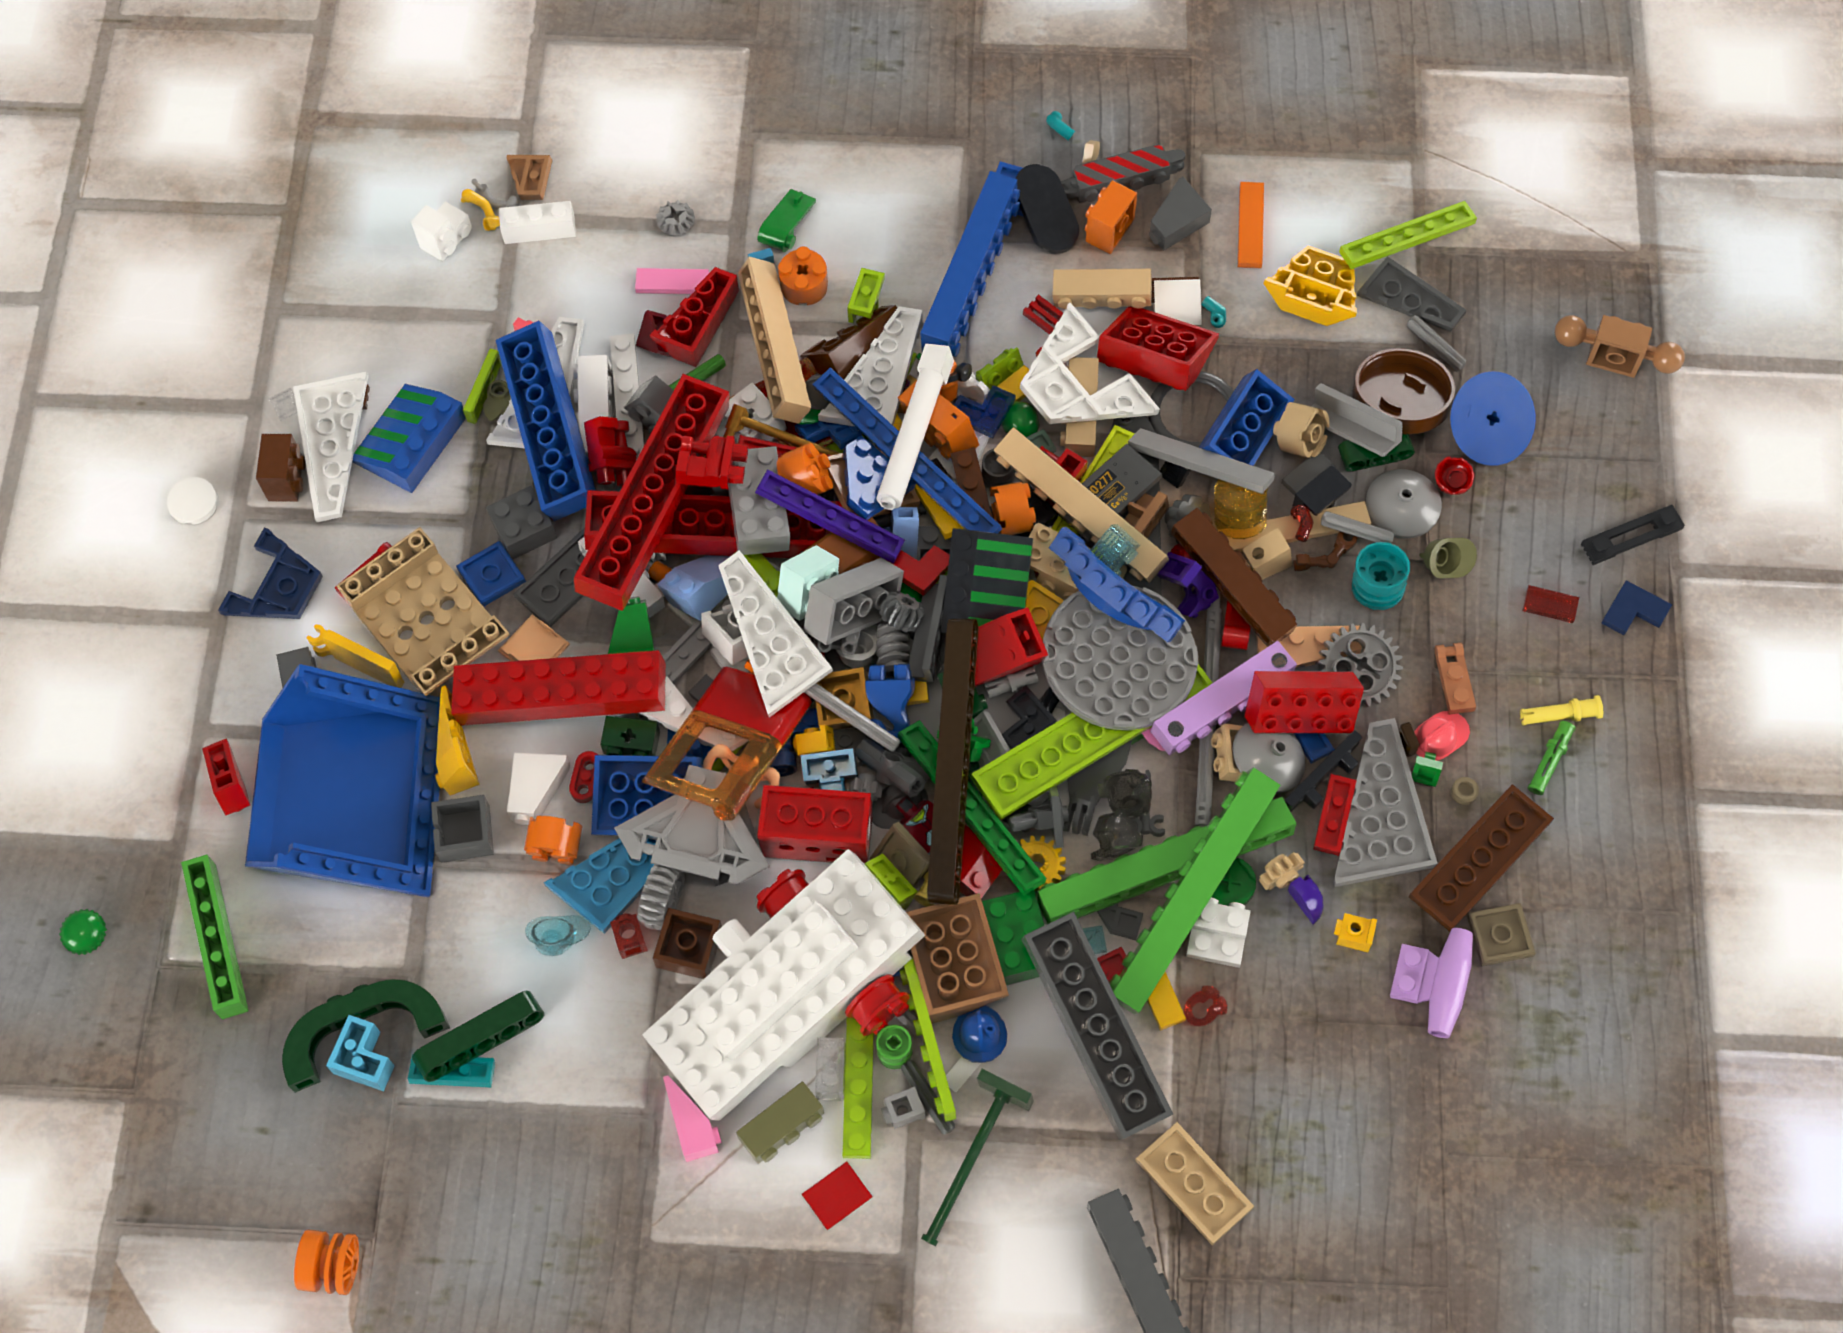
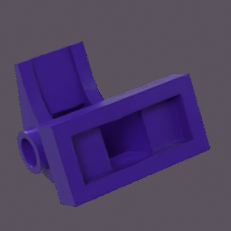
(1189, 574)

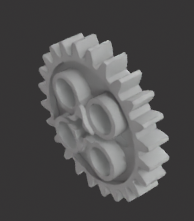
(1372, 645)

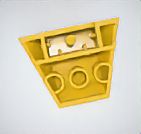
(1315, 287)

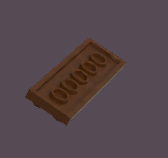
(1481, 858)

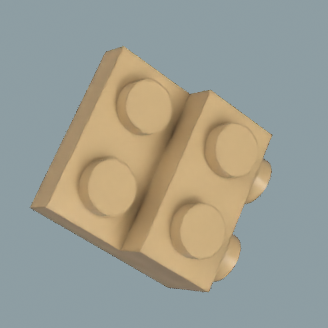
(1223, 742)

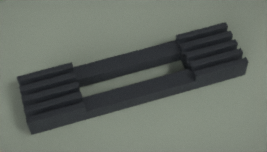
(1600, 547)

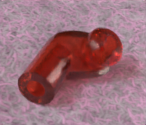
(1305, 520)

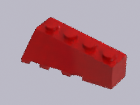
(695, 322)

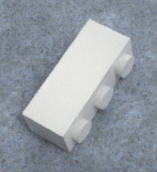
(537, 222)

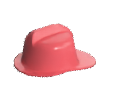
(1442, 734)

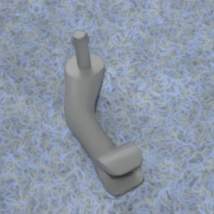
(485, 192)

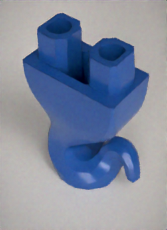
(890, 695)

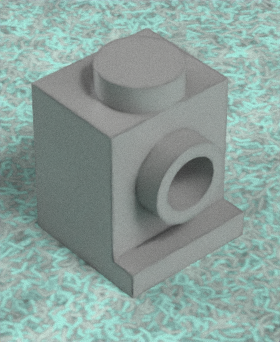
(908, 1099)

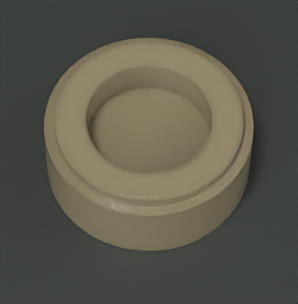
(1464, 790)

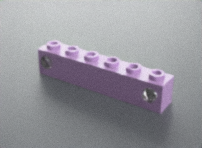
(1217, 701)

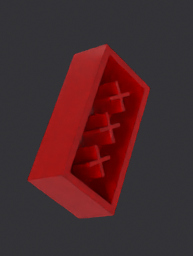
(1303, 702)

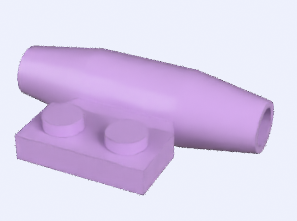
(1440, 980)

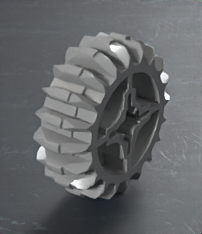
(659, 893)

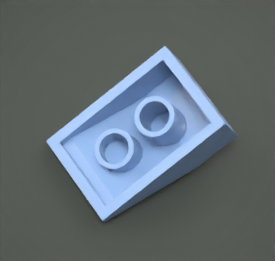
(695, 585)

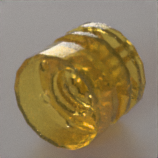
(1239, 511)

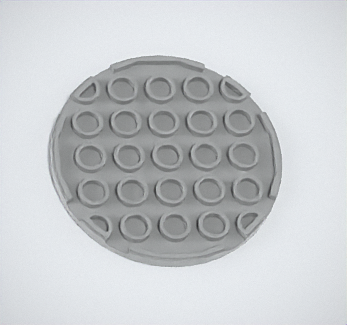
(1114, 670)

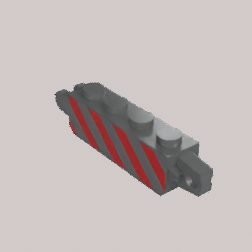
(1129, 169)

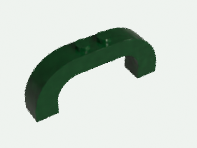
(361, 1003)

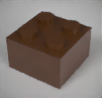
(280, 467)
(686, 944)

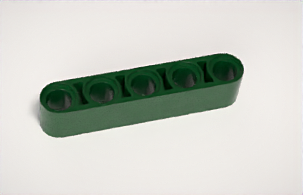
(477, 1036)

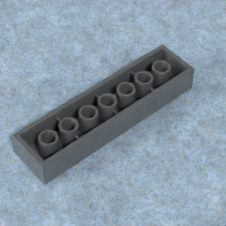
(1096, 1026)

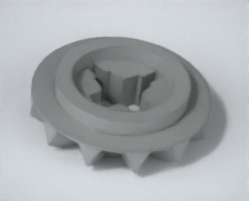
(669, 224)

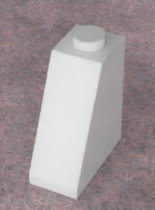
(534, 784)

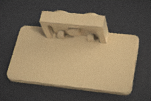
(1051, 568)

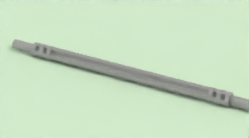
(1206, 751)

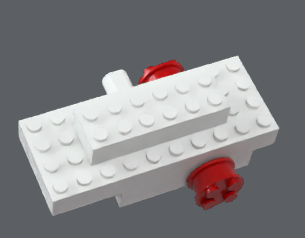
(790, 982)

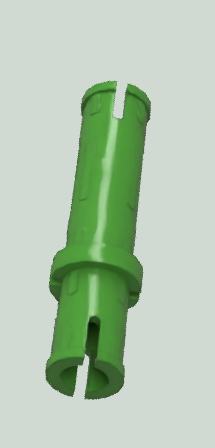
(1564, 733)

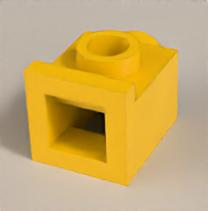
(814, 740)
(1356, 940)

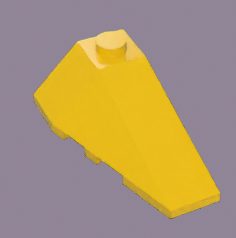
(453, 755)

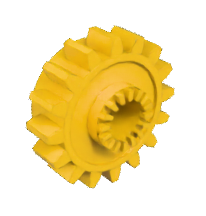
(1046, 855)

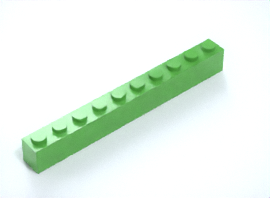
(1149, 868)
(1193, 890)

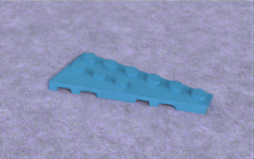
(603, 883)

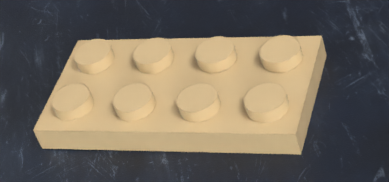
(1194, 1183)

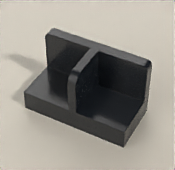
(1322, 491)

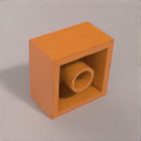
(1110, 216)

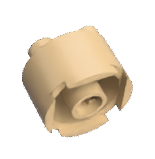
(1302, 430)

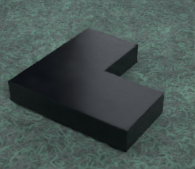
(1032, 715)

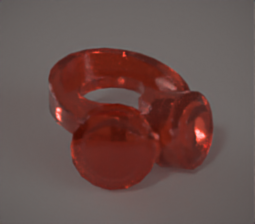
(1218, 1008)

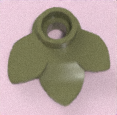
(496, 404)

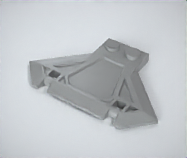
(693, 837)

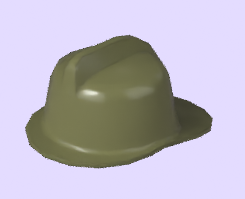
(1450, 557)

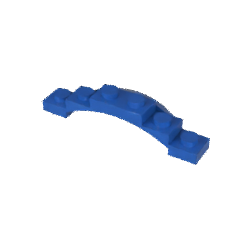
(1110, 591)

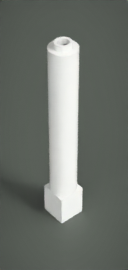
(933, 373)

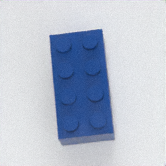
(1247, 419)

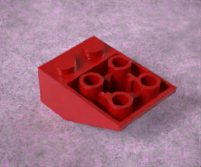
(1008, 646)

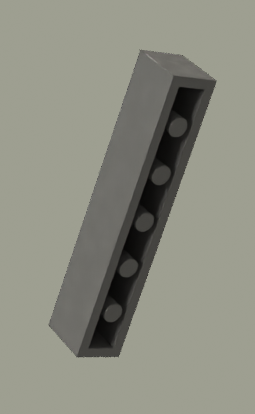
(1135, 1264)

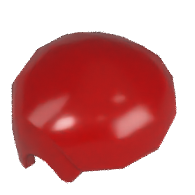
(1454, 475)

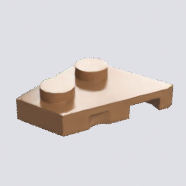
(530, 175)

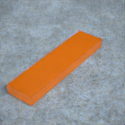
(1250, 225)

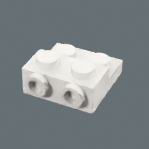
(1219, 933)

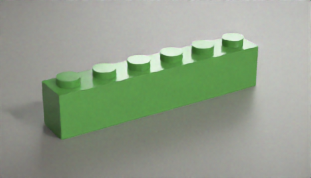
(214, 937)

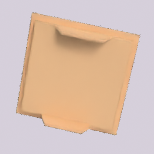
(533, 642)

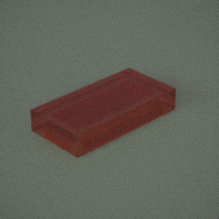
(1550, 604)

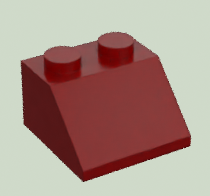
(978, 866)

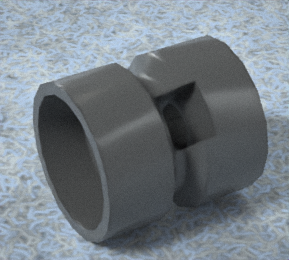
(993, 472)

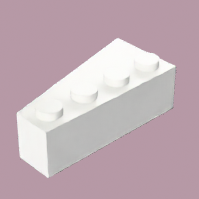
(593, 390)
(724, 633)

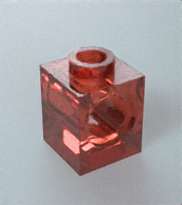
(628, 946)

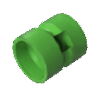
(894, 1046)

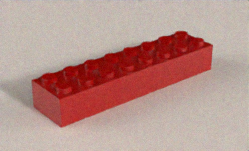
(559, 688)

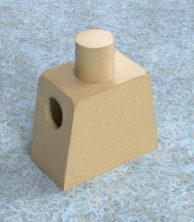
(1268, 554)

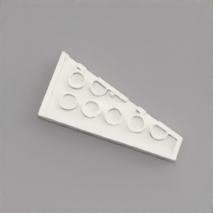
(567, 338)
(884, 368)
(329, 428)
(776, 645)

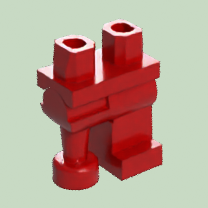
(609, 449)
(716, 467)

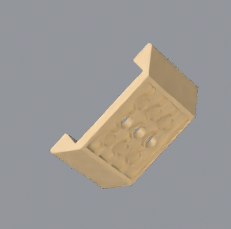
(403, 588)

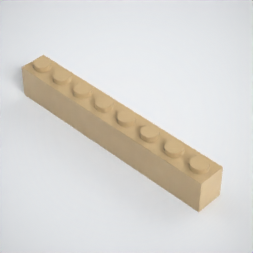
(774, 340)
(1074, 499)

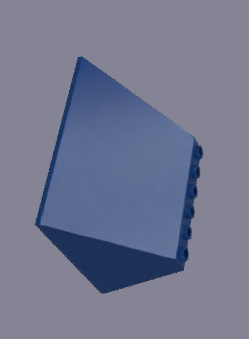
(346, 783)

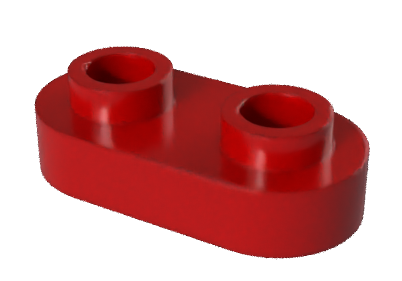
(582, 777)

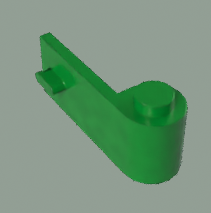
(779, 226)

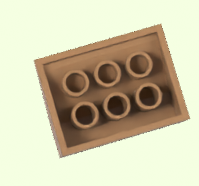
(956, 959)

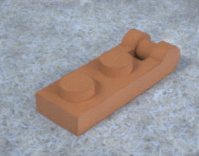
(1455, 679)

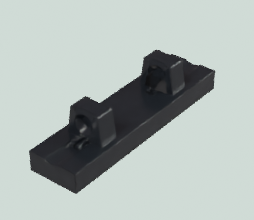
(1339, 757)

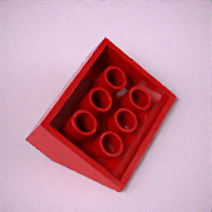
(1156, 347)

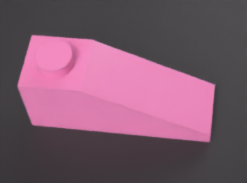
(693, 1127)

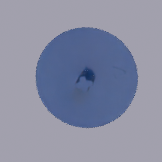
(1477, 414)

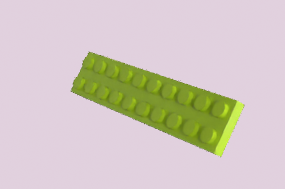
(1052, 758)

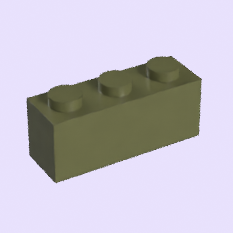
(781, 1123)

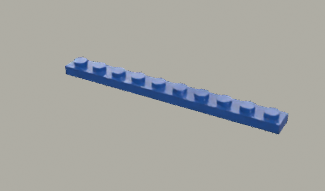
(884, 435)

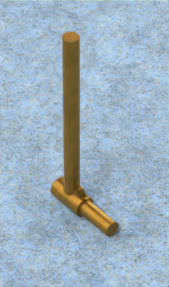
(739, 419)

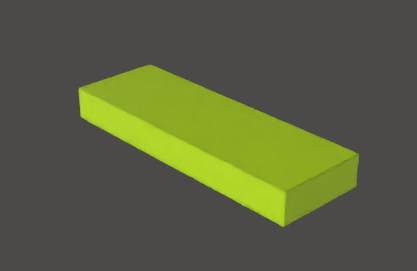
(479, 391)

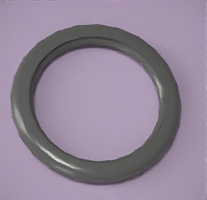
(1162, 389)

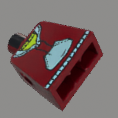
(917, 820)

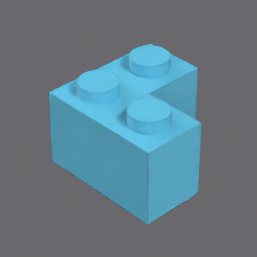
(354, 1057)

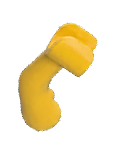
(491, 221)

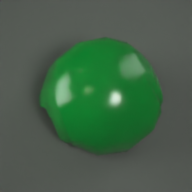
(1023, 418)

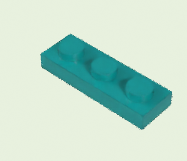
(472, 1074)

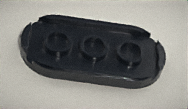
(1046, 209)

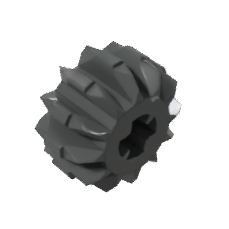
(902, 611)

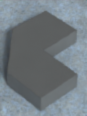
(1121, 921)

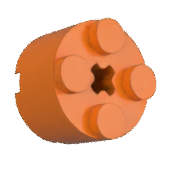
(803, 276)
(806, 468)
(1012, 508)
(553, 839)

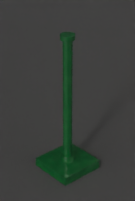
(1003, 1093)

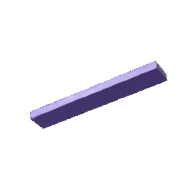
(830, 516)

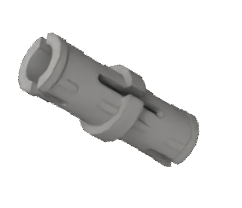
(1011, 682)

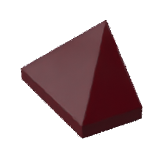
(650, 322)

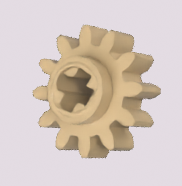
(1281, 871)

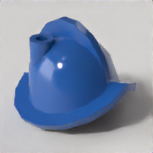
(980, 1035)

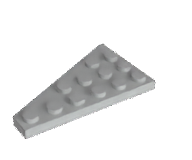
(1385, 819)

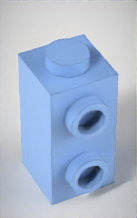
(906, 525)

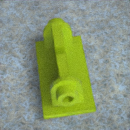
(1003, 367)

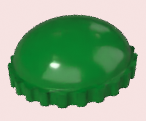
(82, 931)

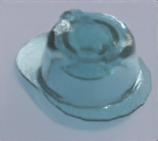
(557, 934)

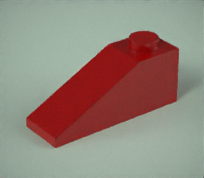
(225, 777)

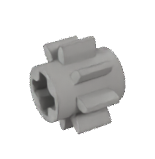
(868, 784)

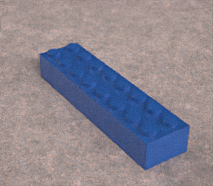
(972, 263)
(546, 420)

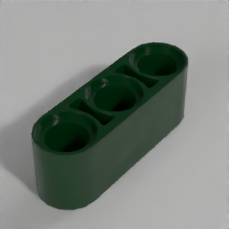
(1359, 458)

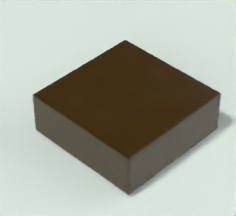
(1408, 739)

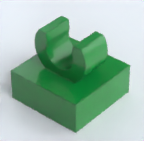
(1427, 769)

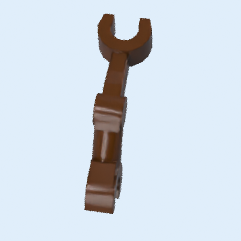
(1341, 546)

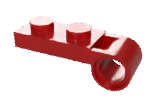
(1235, 630)

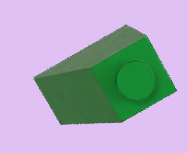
(632, 629)

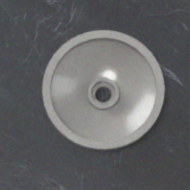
(1403, 515)
(1273, 754)

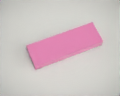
(668, 280)

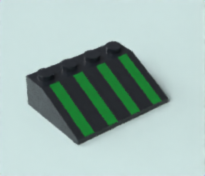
(986, 576)

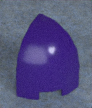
(1307, 897)

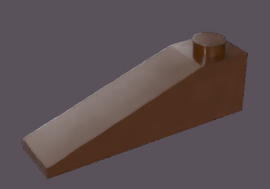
(850, 345)

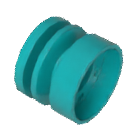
(1380, 575)

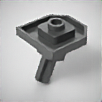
(1044, 817)

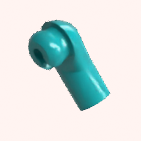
(1055, 121)
(1218, 312)

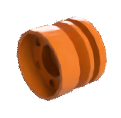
(326, 1261)

